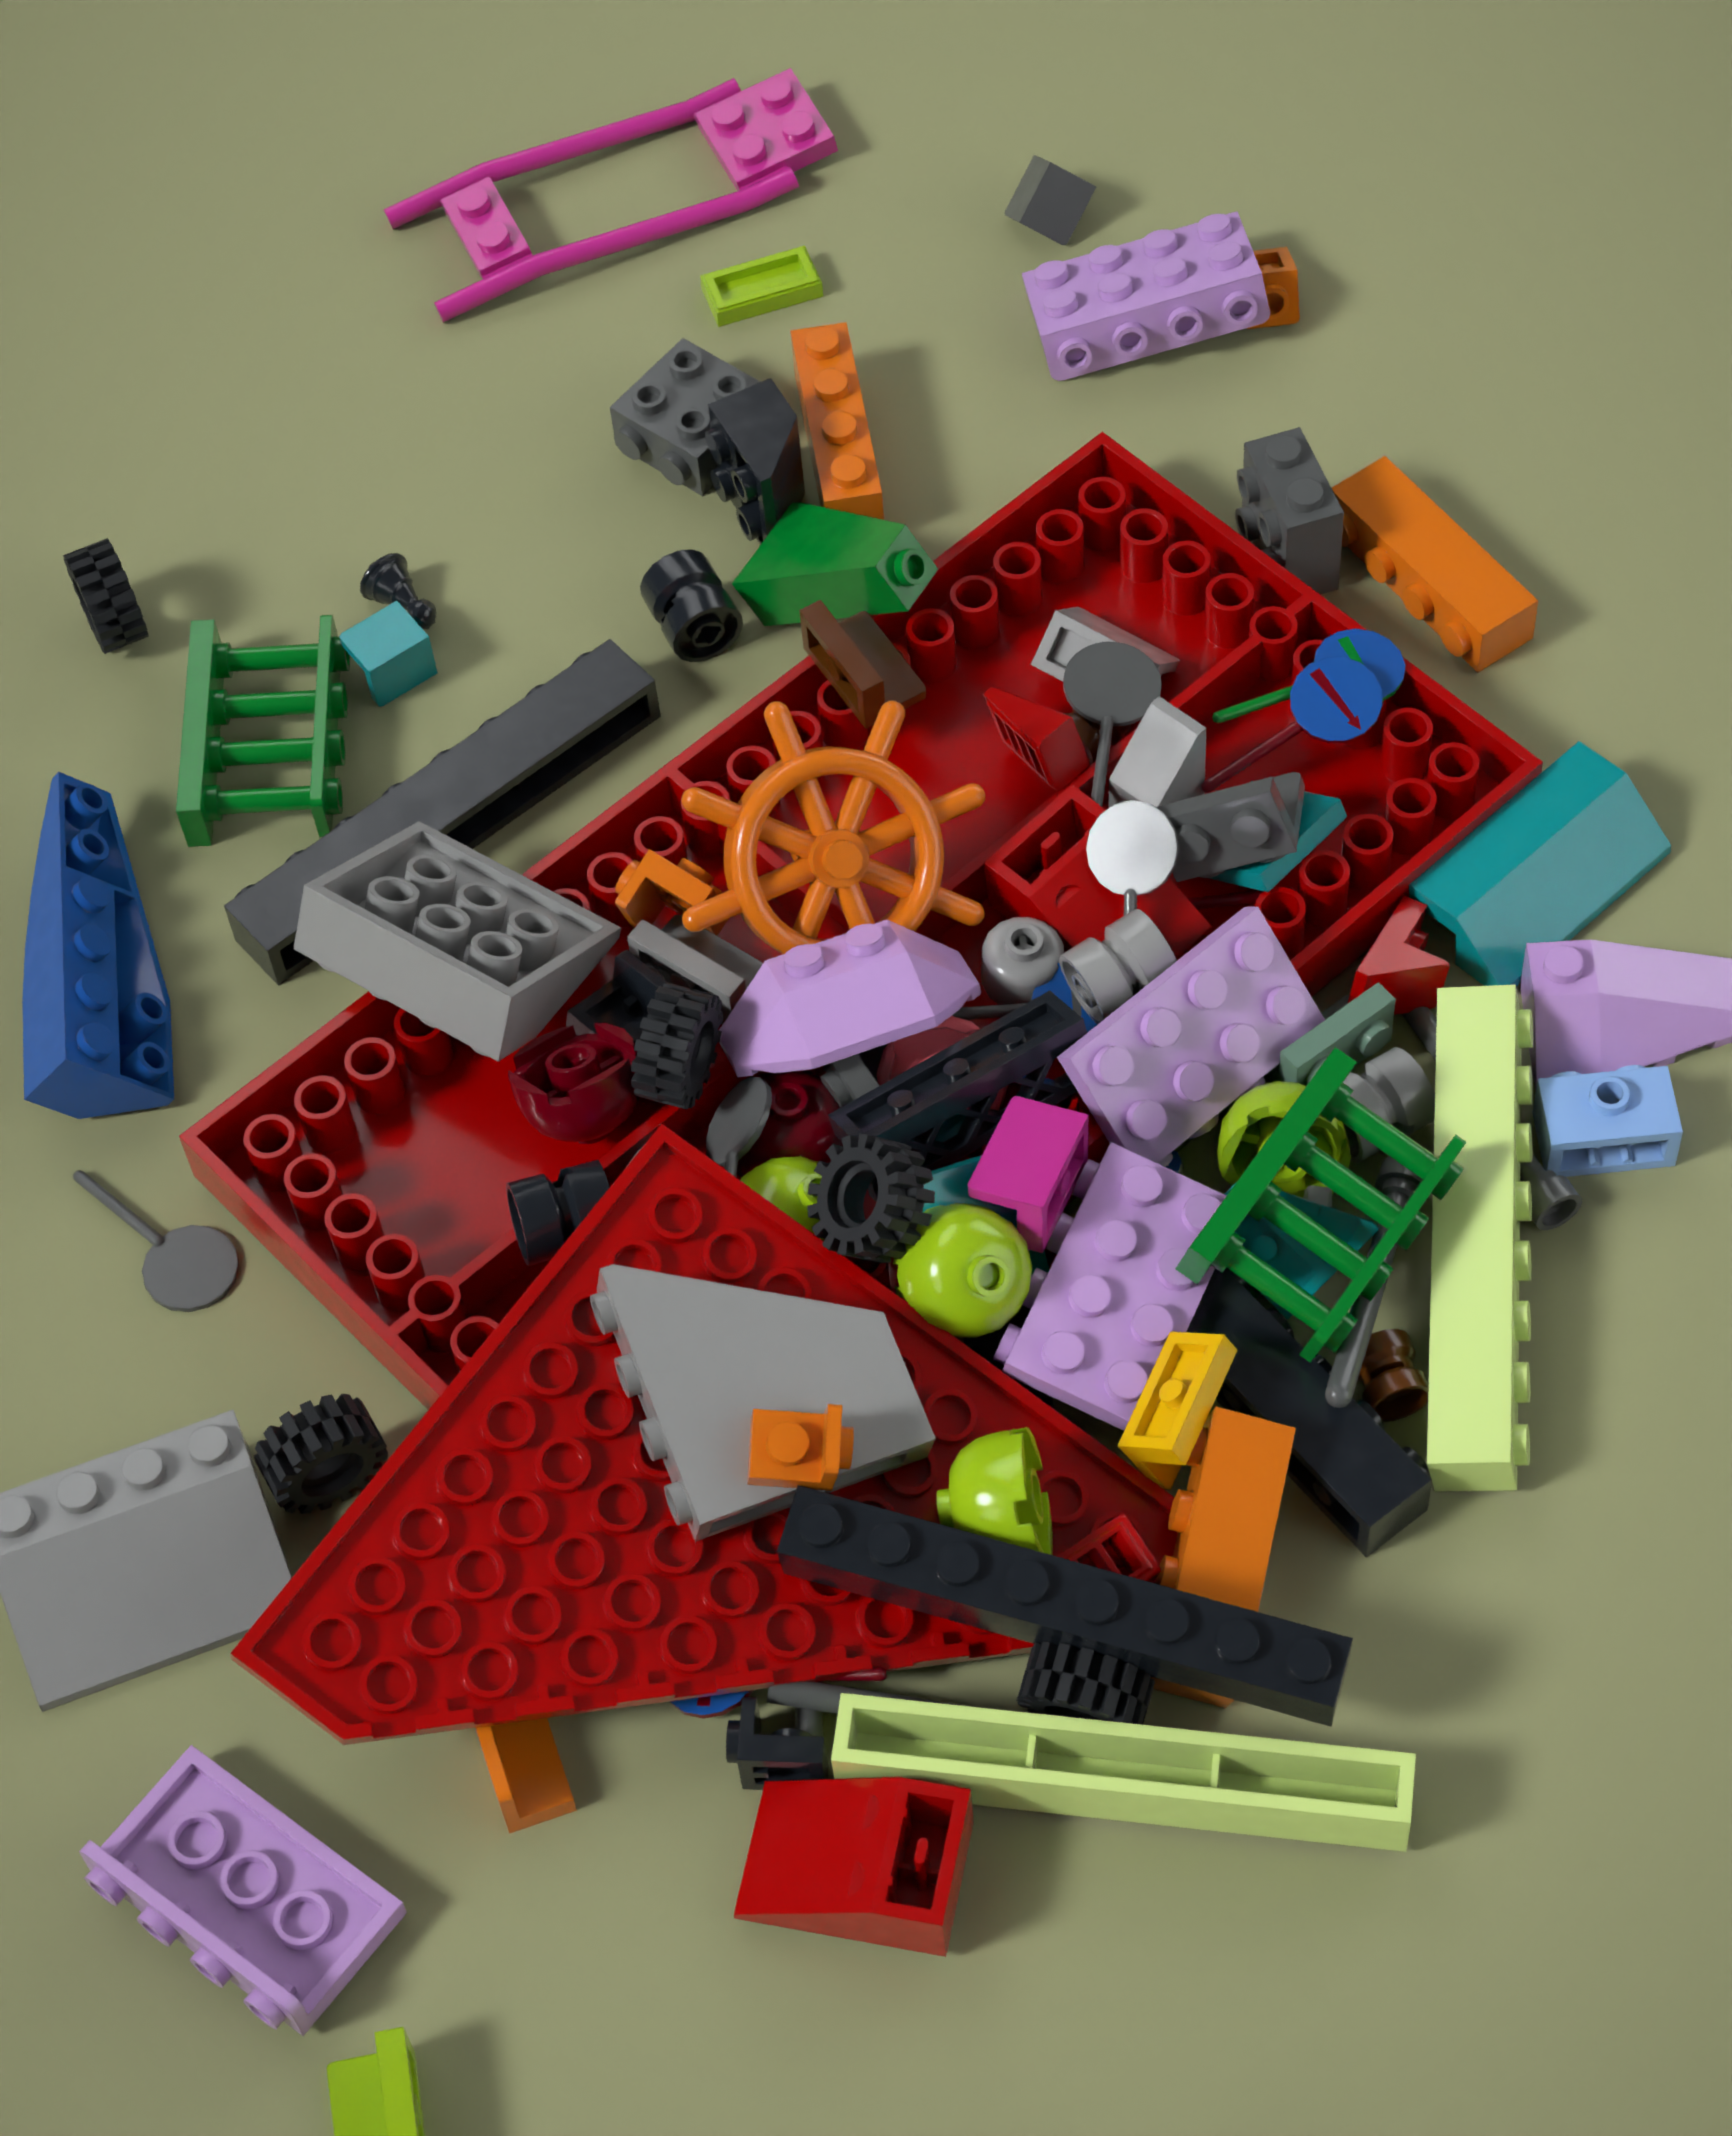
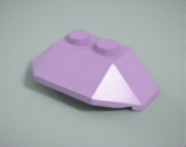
(844, 999)

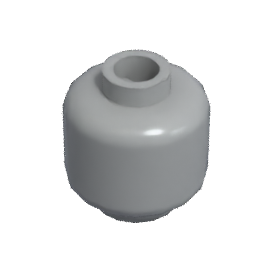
(1018, 959)

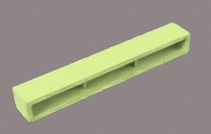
(1477, 1243)
(1133, 1771)

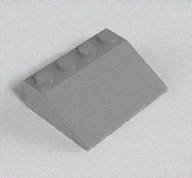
(452, 938)
(138, 1559)

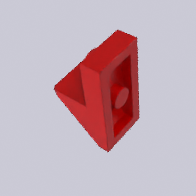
(1401, 963)

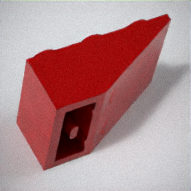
(1048, 878)
(859, 1860)

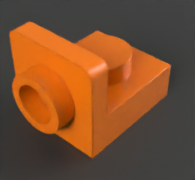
(1281, 286)
(798, 1448)

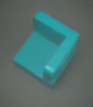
(391, 652)

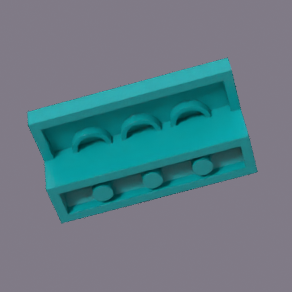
(1542, 864)

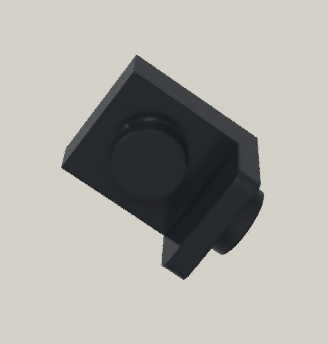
(775, 1757)

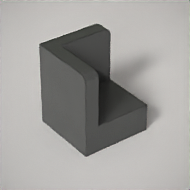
(1050, 200)

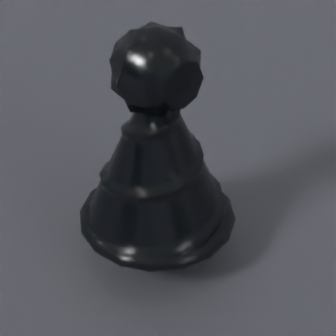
(389, 581)

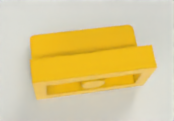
(1176, 1403)

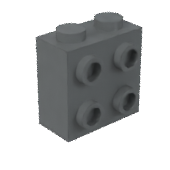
(668, 413)
(1291, 508)

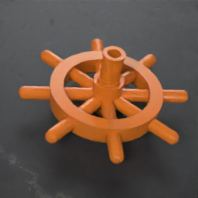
(831, 852)

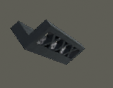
(966, 1082)

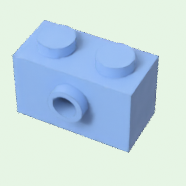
(1607, 1121)

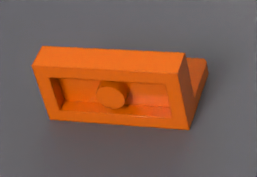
(526, 1772)

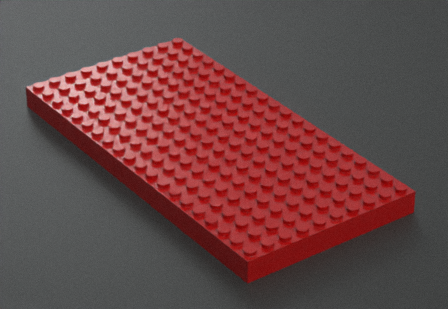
(390, 1145)

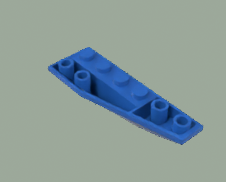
(91, 970)

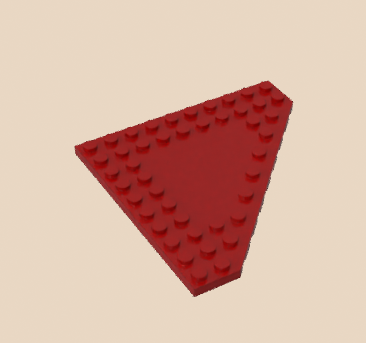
(528, 1540)

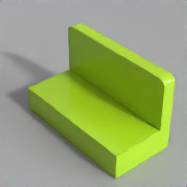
(378, 2090)

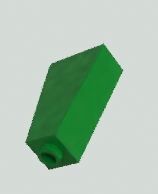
(833, 558)

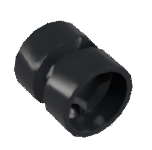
(691, 605)
(550, 1211)

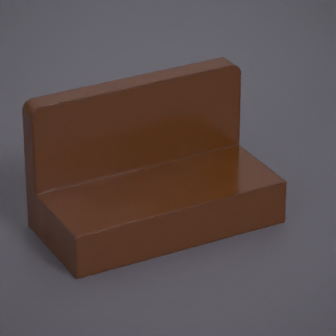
(859, 661)

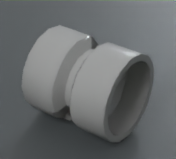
(1118, 967)
(1394, 1091)

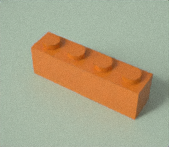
(836, 420)
(1434, 565)
(1227, 1517)

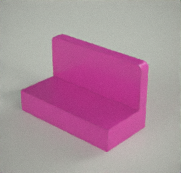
(1033, 1165)

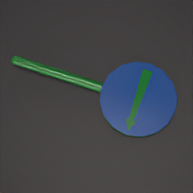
(1360, 645)

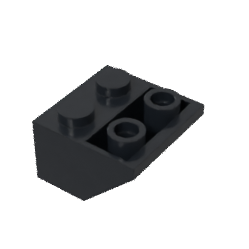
(756, 456)

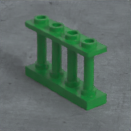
(210, 706)
(1259, 1198)

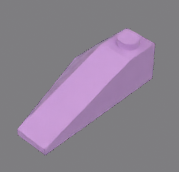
(1621, 1005)

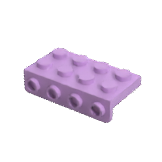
(1146, 296)
(1192, 1039)
(1111, 1287)
(243, 1892)

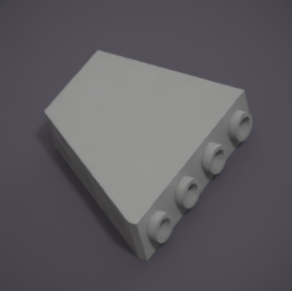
(719, 1350)

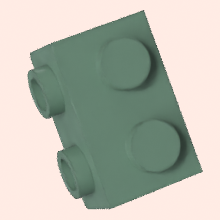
(1354, 1028)

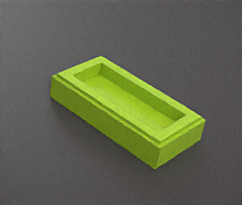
(761, 286)

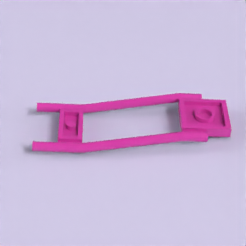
(753, 132)

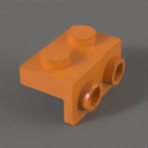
(658, 883)

